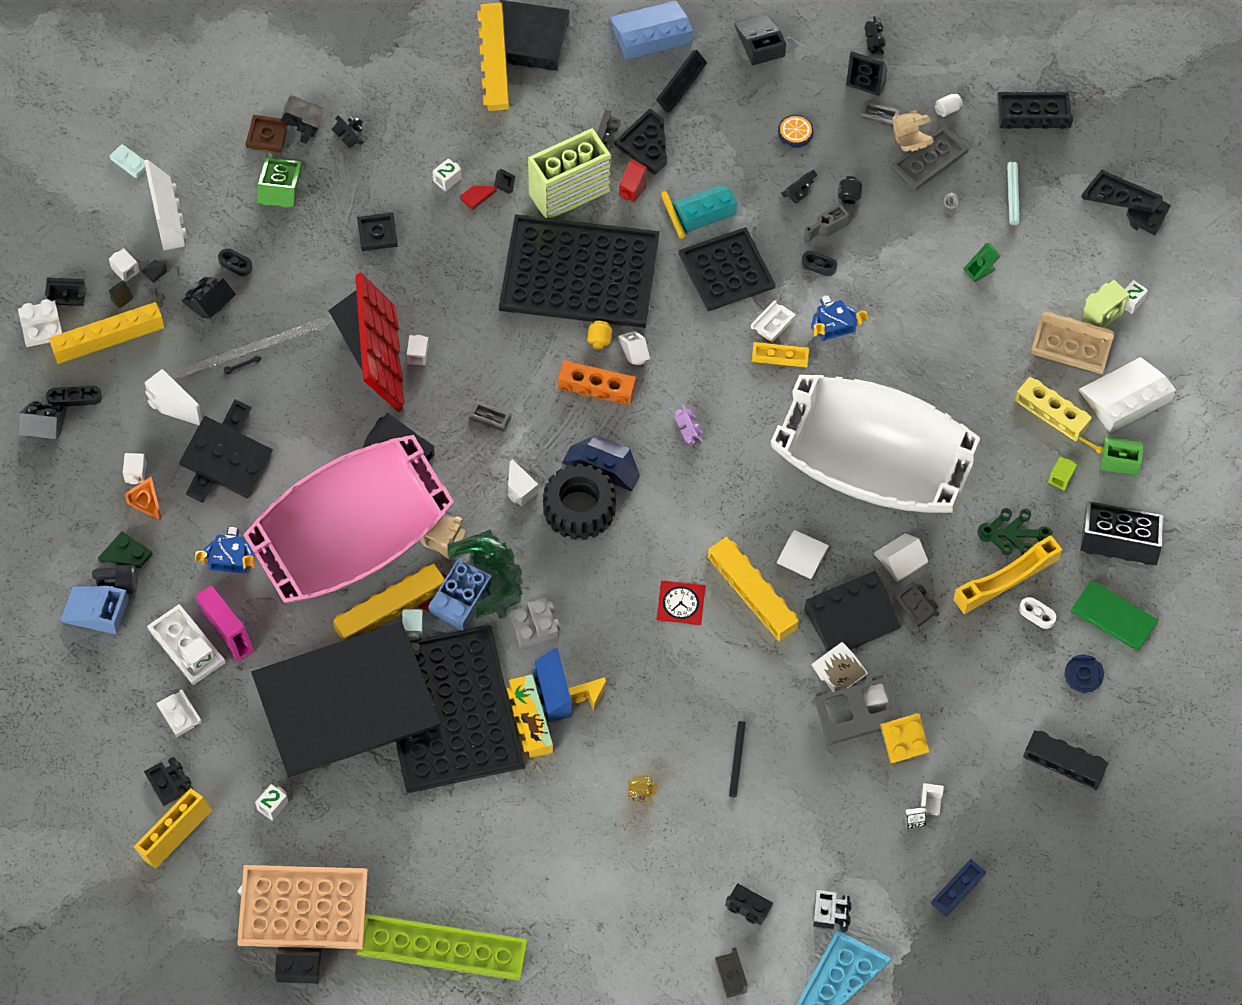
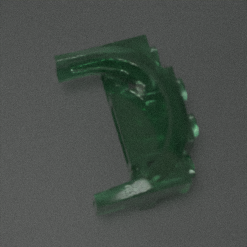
(505, 583)

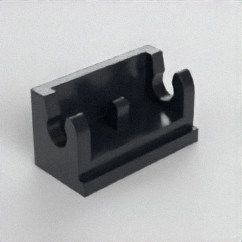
(66, 291)

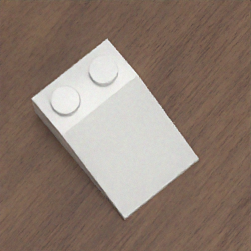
(171, 398)

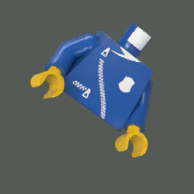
(835, 319)
(227, 553)

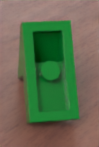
(982, 262)

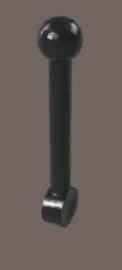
(228, 370)

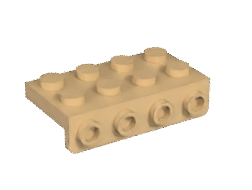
(1072, 342)

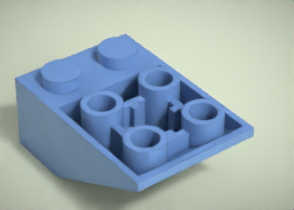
(458, 594)
(96, 608)

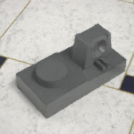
(607, 124)

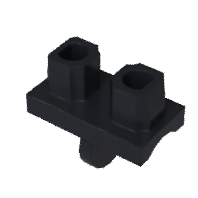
(354, 125)

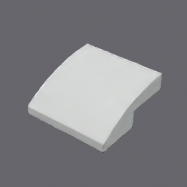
(802, 554)

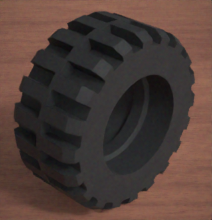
(579, 480)

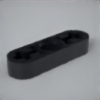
(88, 390)

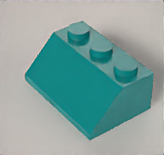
(705, 207)

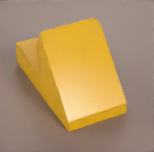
(591, 690)

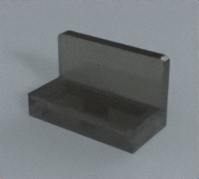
(731, 974)

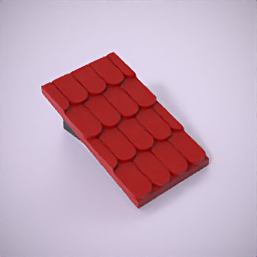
(370, 330)

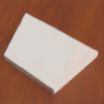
(902, 556)

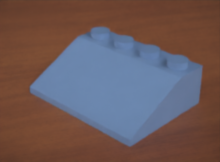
(652, 29)

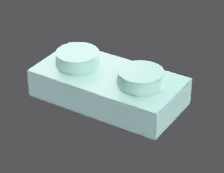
(128, 161)

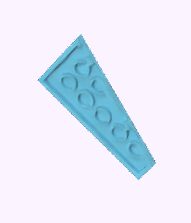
(842, 971)

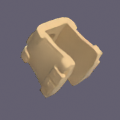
(911, 138)
(444, 532)

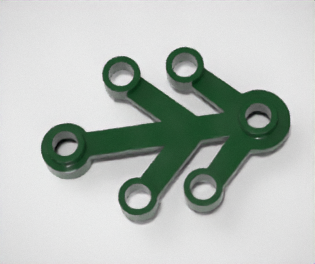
(1011, 532)

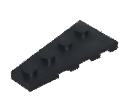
(1120, 192)

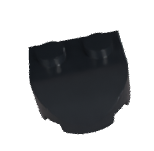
(1146, 220)

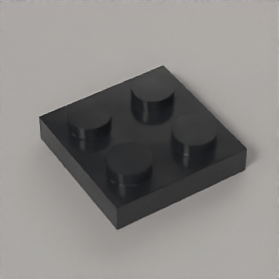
(377, 231)

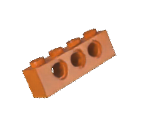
(589, 375)

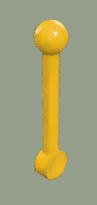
(1098, 449)

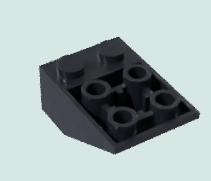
(761, 39)

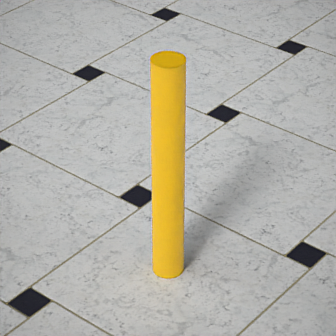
(673, 215)

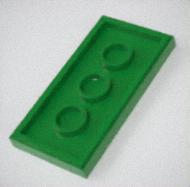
(1114, 615)

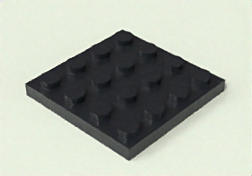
(726, 269)

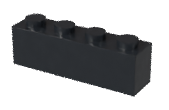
(1065, 759)

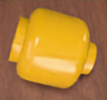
(599, 335)

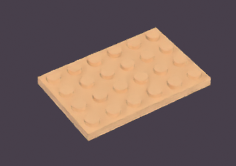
(302, 907)

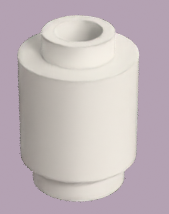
(948, 104)

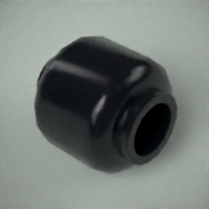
(850, 190)

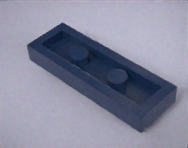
(958, 887)

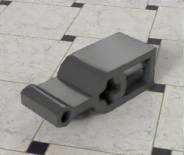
(828, 223)

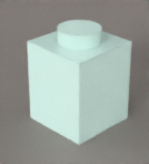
(413, 624)

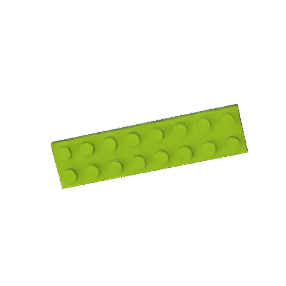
(443, 947)

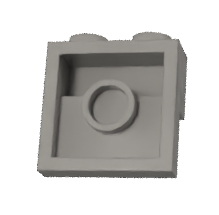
(534, 623)

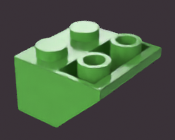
(1121, 455)

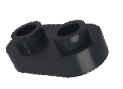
(236, 263)
(819, 263)

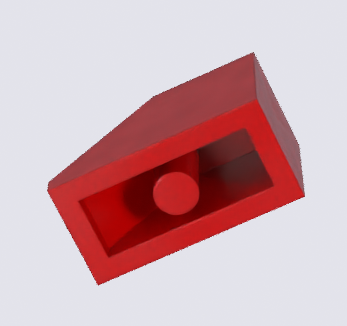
(633, 181)

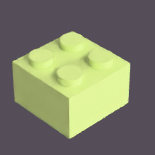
(1105, 305)

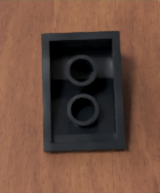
(866, 73)

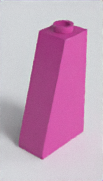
(225, 623)

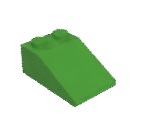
(279, 182)

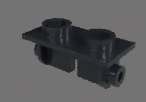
(874, 30)

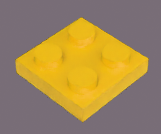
(904, 738)

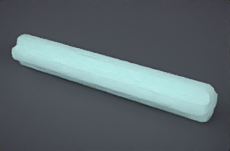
(1013, 193)

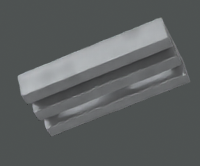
(879, 116)
(489, 419)

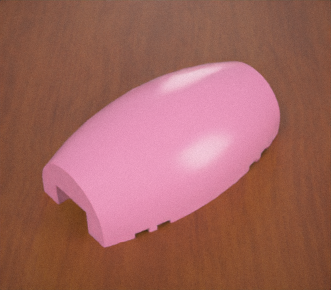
(348, 519)

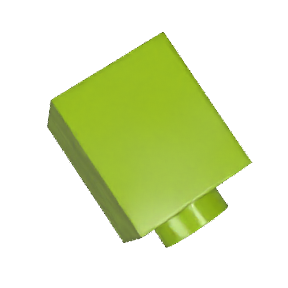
(1062, 473)

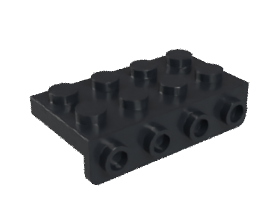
(1034, 110)

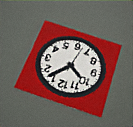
(680, 602)

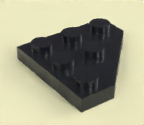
(645, 141)

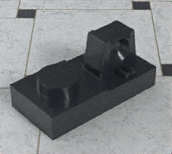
(794, 191)

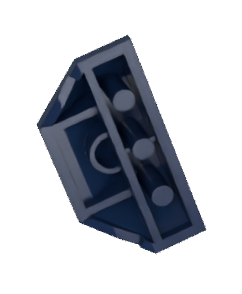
(607, 456)

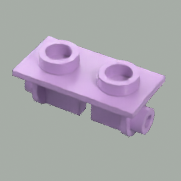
(686, 418)

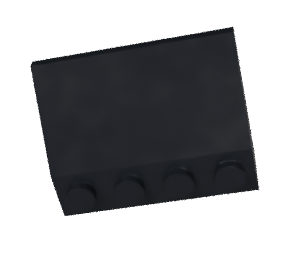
(1122, 533)
(852, 612)

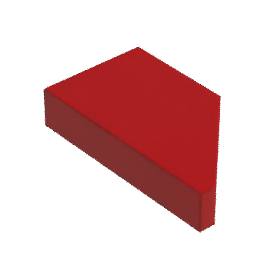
(476, 195)

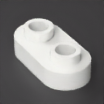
(1038, 612)

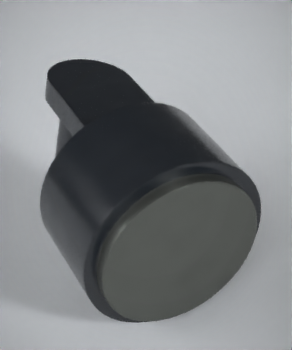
(124, 576)

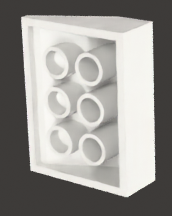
(166, 207)
(1128, 394)

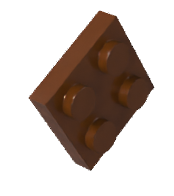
(266, 134)

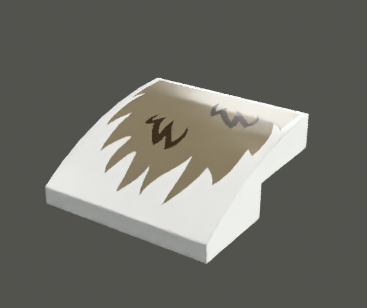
(839, 667)

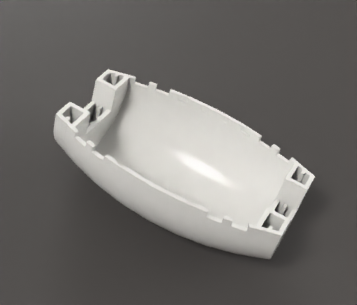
(877, 444)

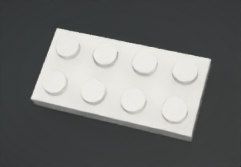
(176, 631)

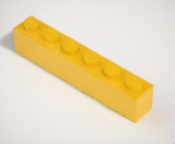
(494, 57)
(106, 333)
(753, 589)
(389, 604)

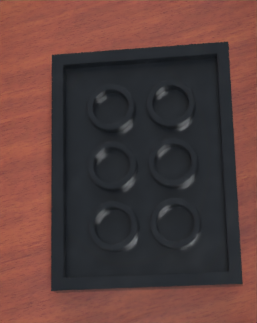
(225, 456)

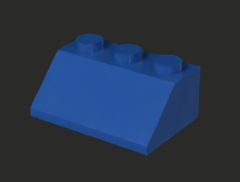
(552, 686)

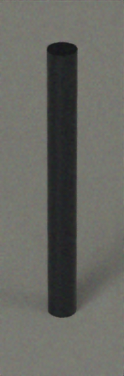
(737, 759)

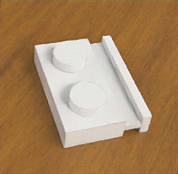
(773, 321)
(179, 713)

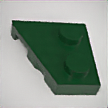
(125, 551)

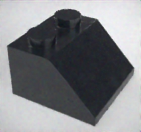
(298, 965)

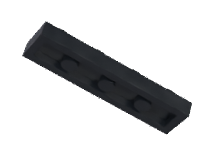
(681, 81)

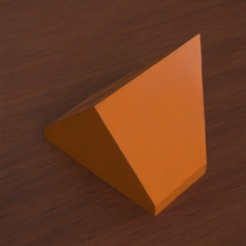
(144, 498)

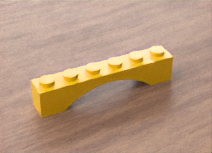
(1033, 561)

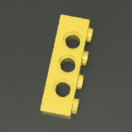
(1056, 417)

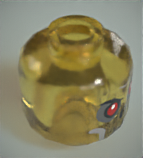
(642, 788)

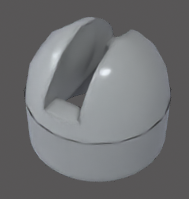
(947, 200)

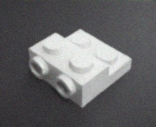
(39, 322)

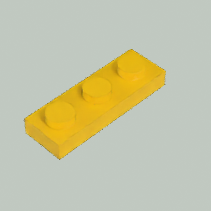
(780, 354)

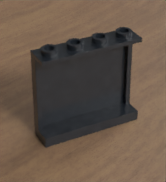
(533, 34)

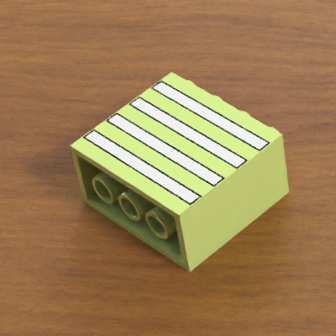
(569, 174)

